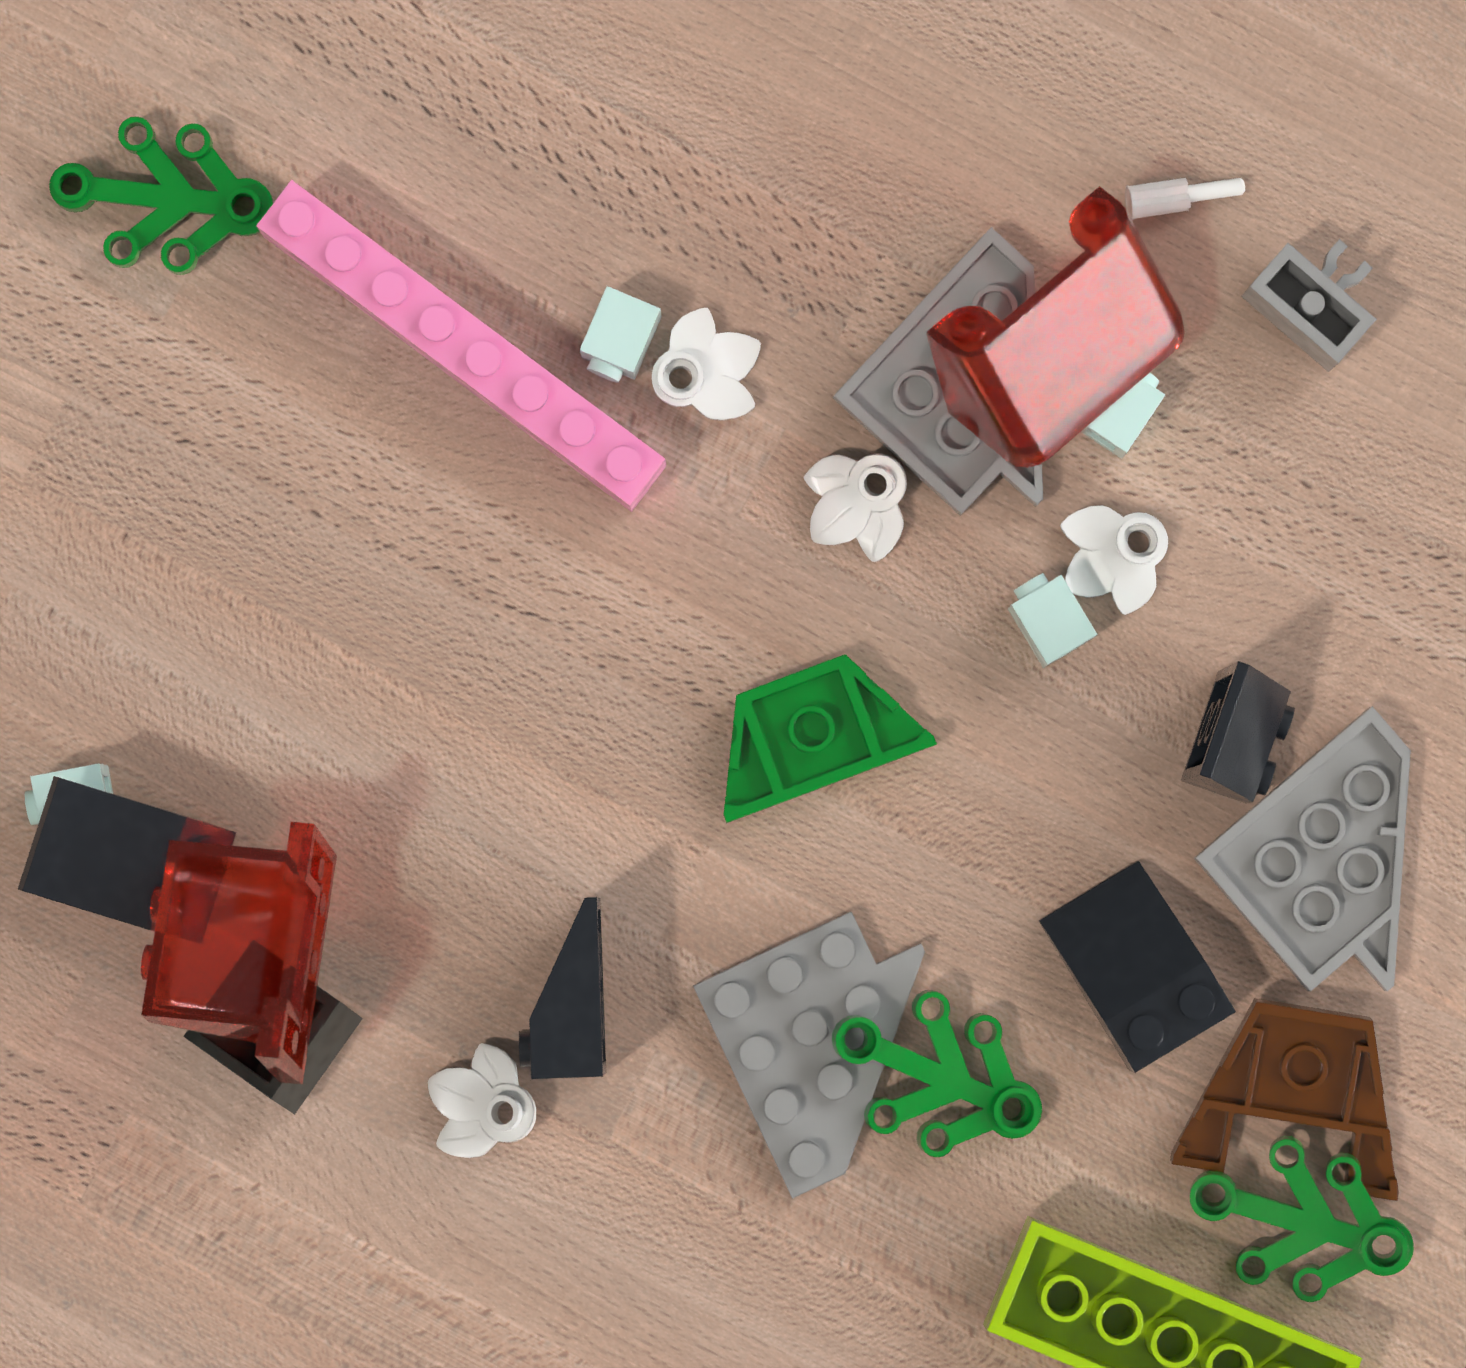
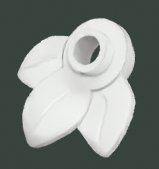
(715, 364)
(851, 509)
(1106, 560)
(473, 1100)

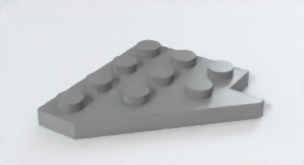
(901, 395)
(1325, 856)
(777, 1036)

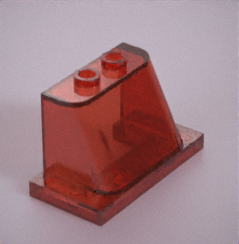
(242, 944)

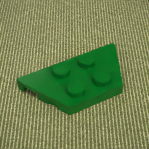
(813, 734)

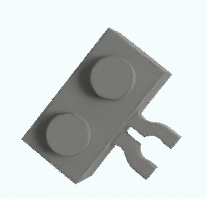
(1310, 305)

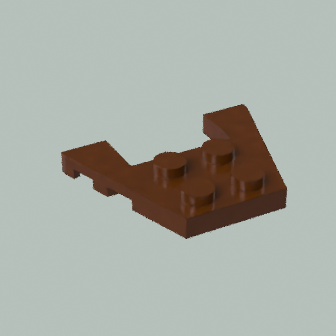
(1300, 1070)

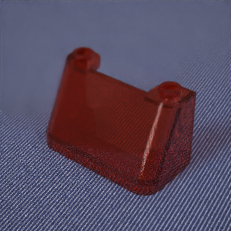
(1064, 350)

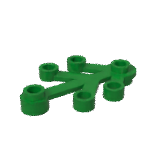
(171, 199)
(946, 1080)
(1311, 1224)

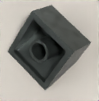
(329, 1032)

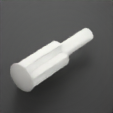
(1176, 195)

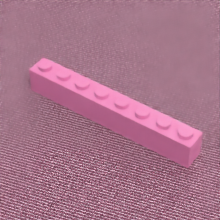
(461, 345)

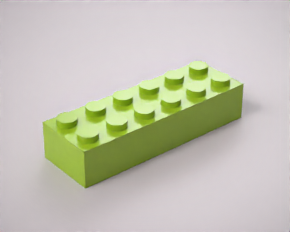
(1119, 1313)

